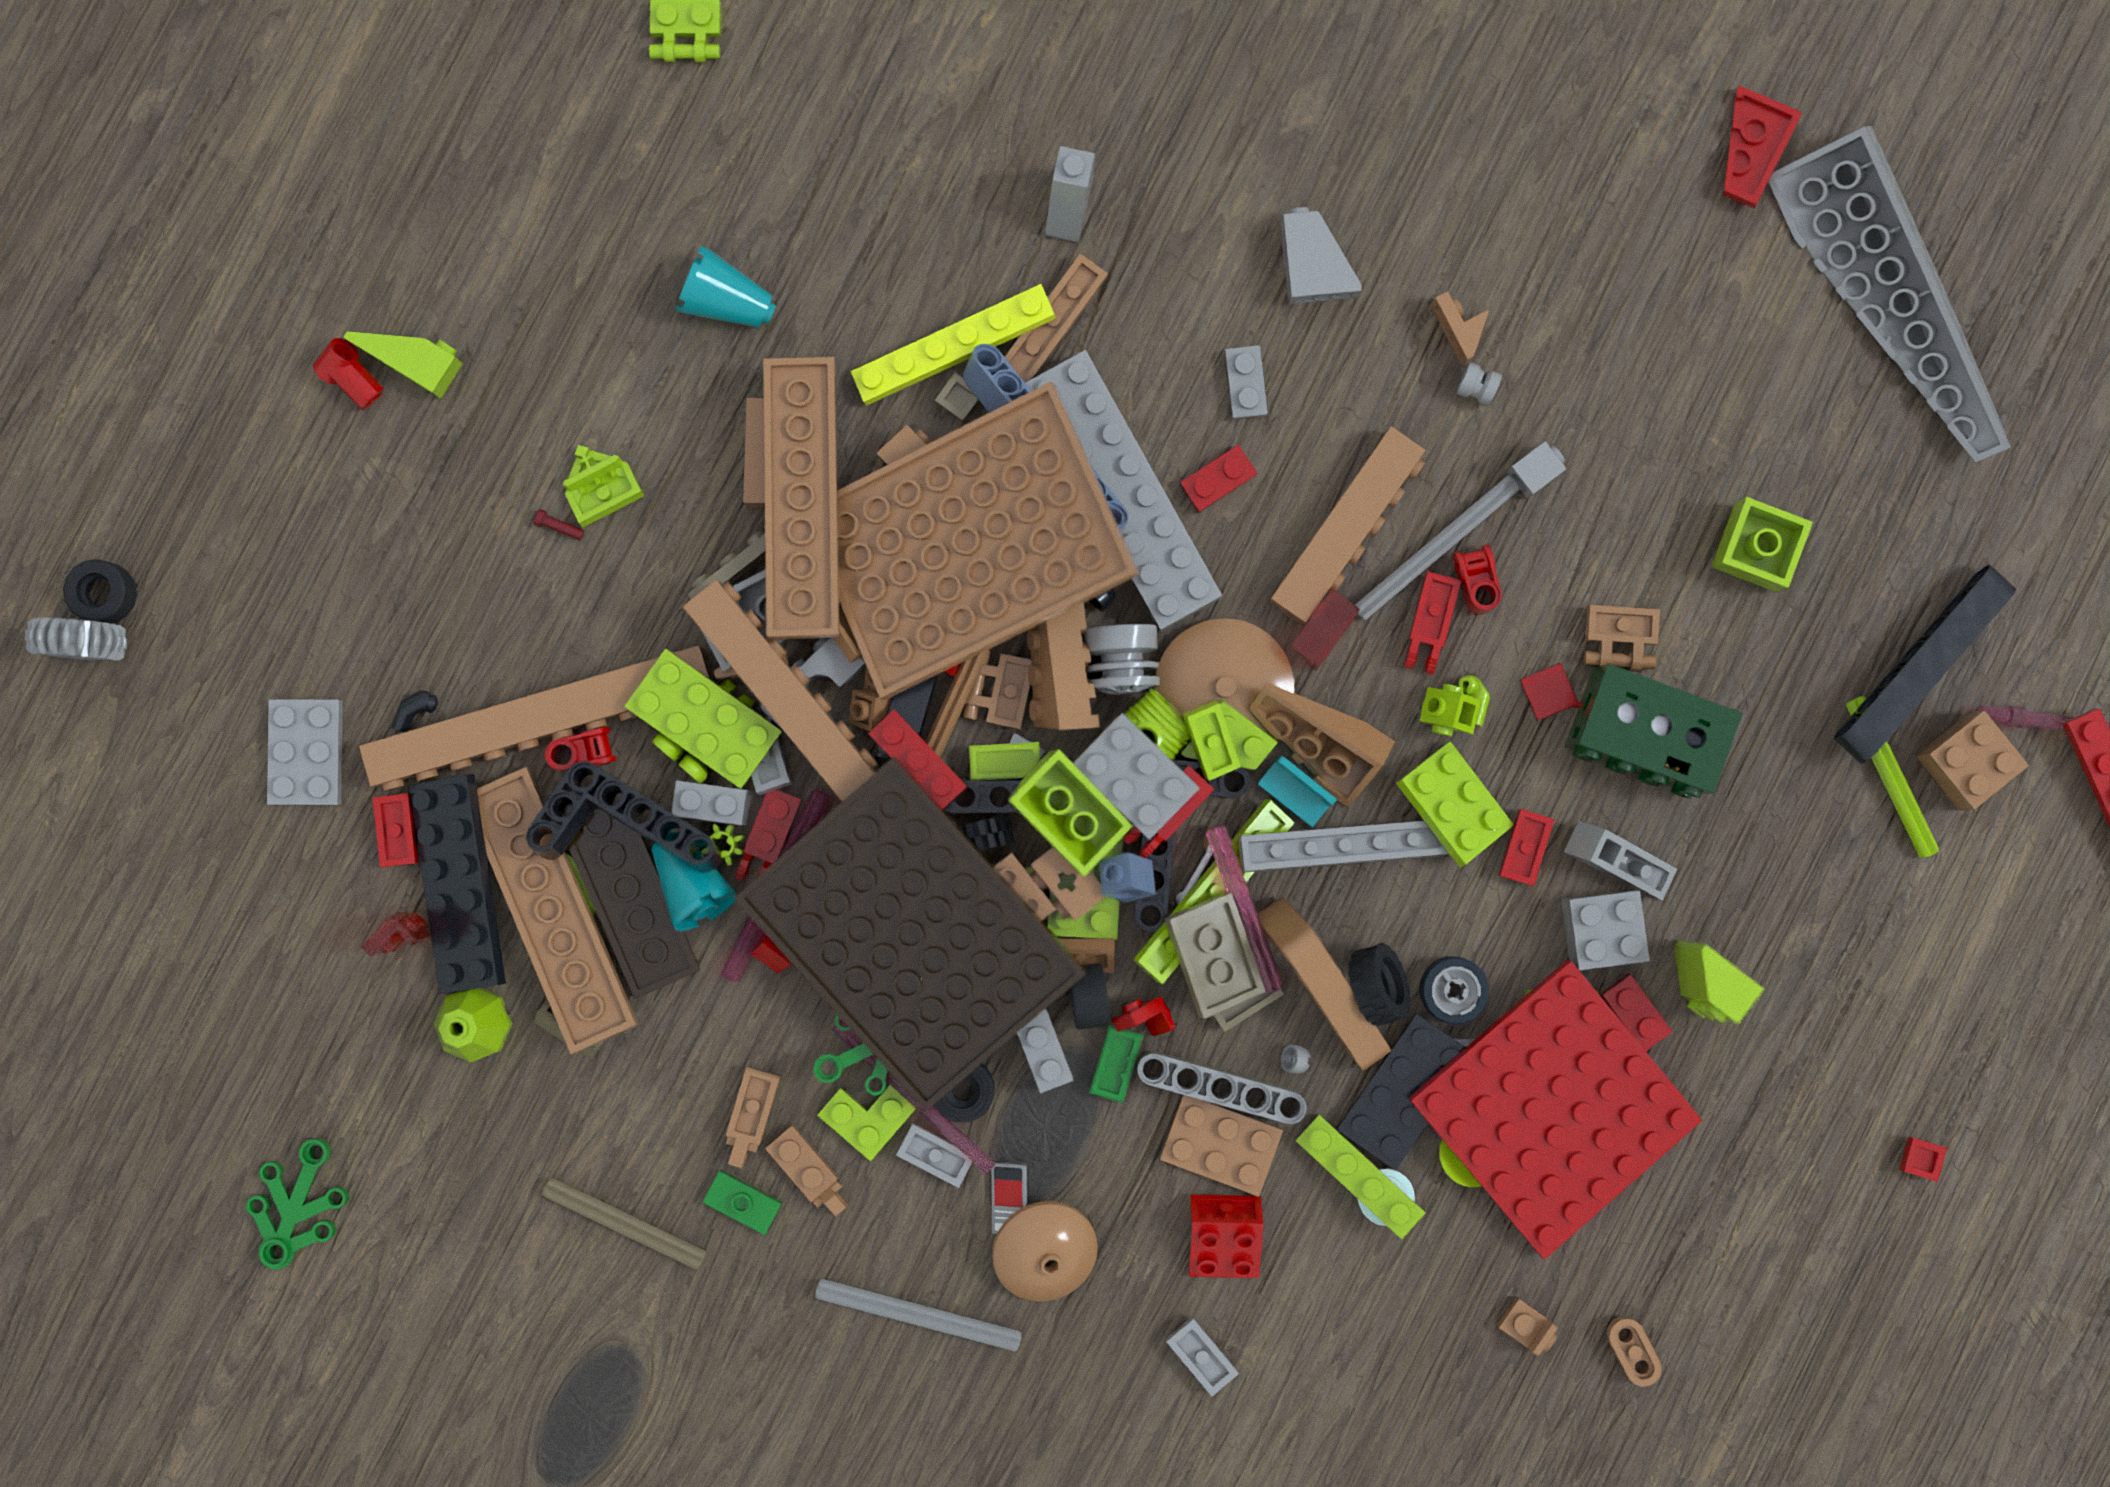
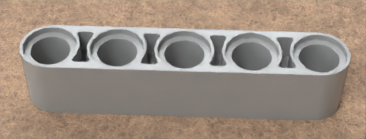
(1233, 1099)

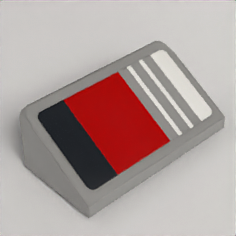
(1008, 1191)

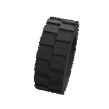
(1379, 984)

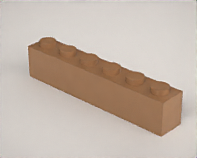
(1348, 525)

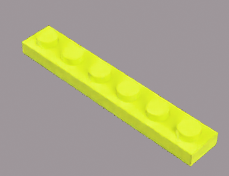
(953, 344)

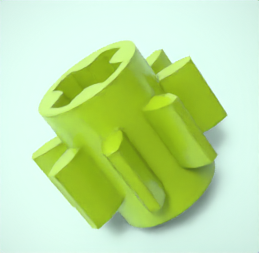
(731, 840)

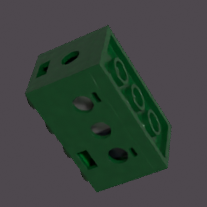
(1652, 731)

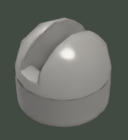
(1295, 1059)

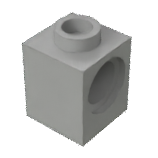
(1537, 468)

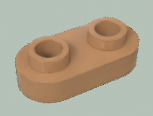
(1632, 1350)

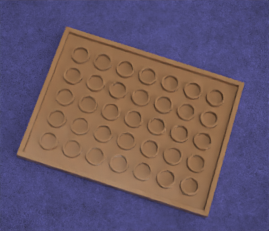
(974, 541)

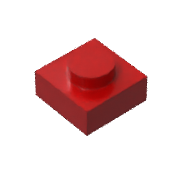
(1923, 1159)

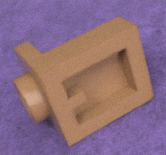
(1528, 1327)

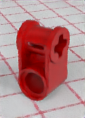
(1476, 577)
(583, 749)

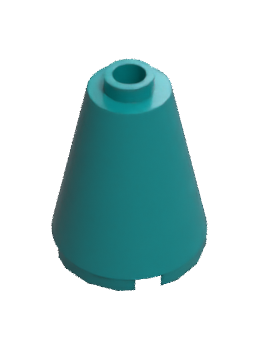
(723, 293)
(690, 892)

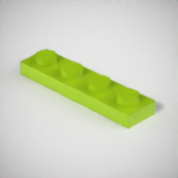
(1360, 1177)

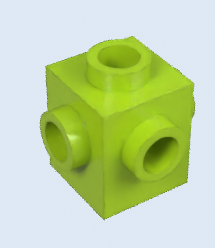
(1450, 710)

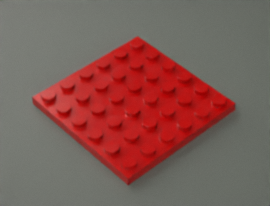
(1555, 1109)

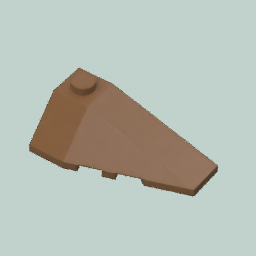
(1331, 744)

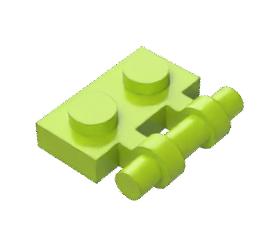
(685, 20)

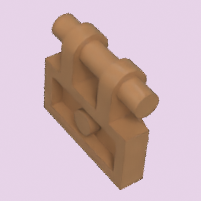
(1622, 625)
(1008, 694)

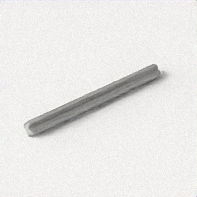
(1437, 547)
(918, 1315)

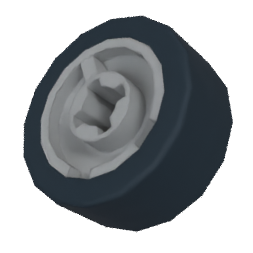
(1435, 990)

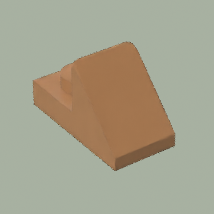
(1460, 334)

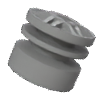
(1122, 657)

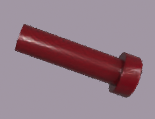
(541, 518)

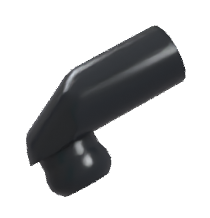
(411, 706)

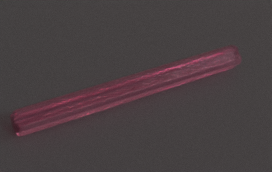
(752, 932)

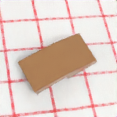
(866, 706)

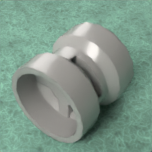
(1478, 384)

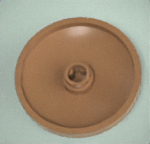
(1222, 661)

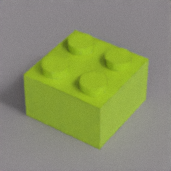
(1761, 544)

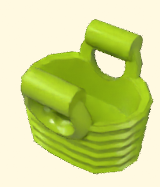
(1161, 718)

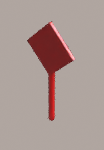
(1549, 692)

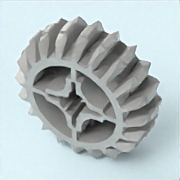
(76, 639)

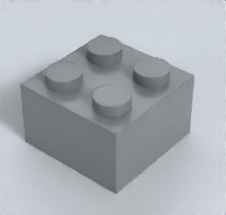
(1605, 929)

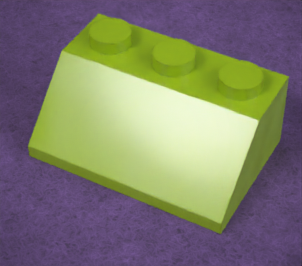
(1069, 811)
(1713, 984)

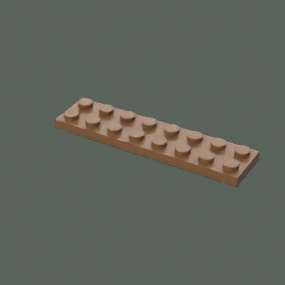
(801, 498)
(552, 917)

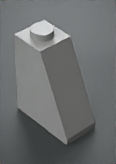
(1069, 194)
(1313, 260)

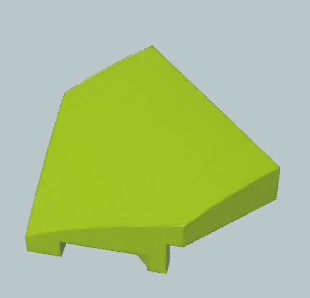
(599, 485)

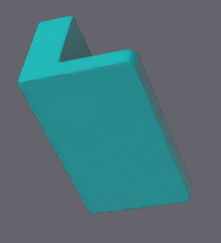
(1296, 791)

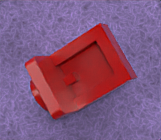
(1152, 1012)

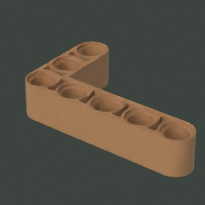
(1323, 982)

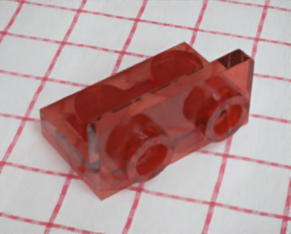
(1325, 629)
(396, 932)

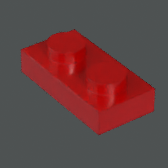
(1218, 478)
(395, 830)
(1526, 847)
(1636, 1012)

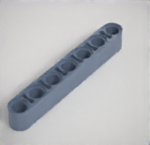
(997, 384)

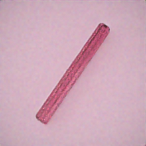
(1236, 884)

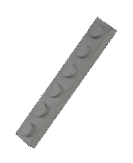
(1338, 846)

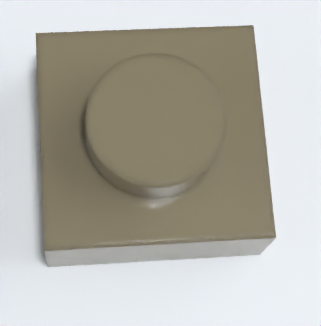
(957, 398)

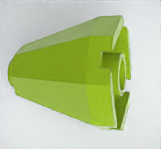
(472, 1024)

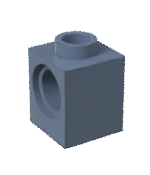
(1127, 877)

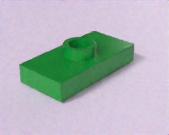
(1115, 1064)
(742, 1202)

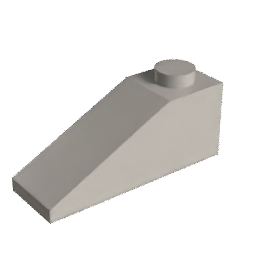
(1620, 859)

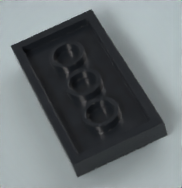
(1382, 1115)

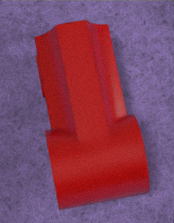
(340, 366)

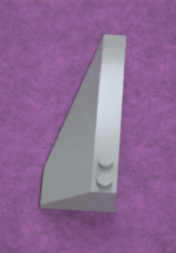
(1868, 246)

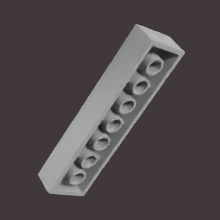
(1171, 571)

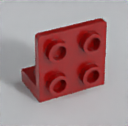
(1225, 1236)

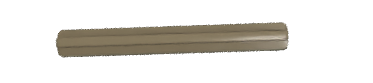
(624, 1223)

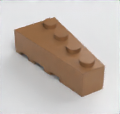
(1059, 673)

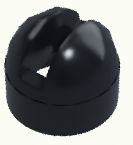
(1103, 600)

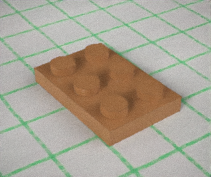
(1221, 1144)

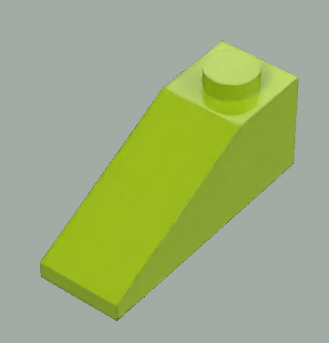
(413, 357)

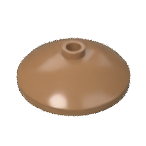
(1043, 1234)

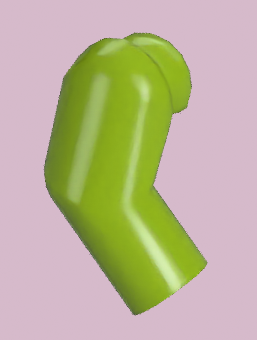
(1474, 688)

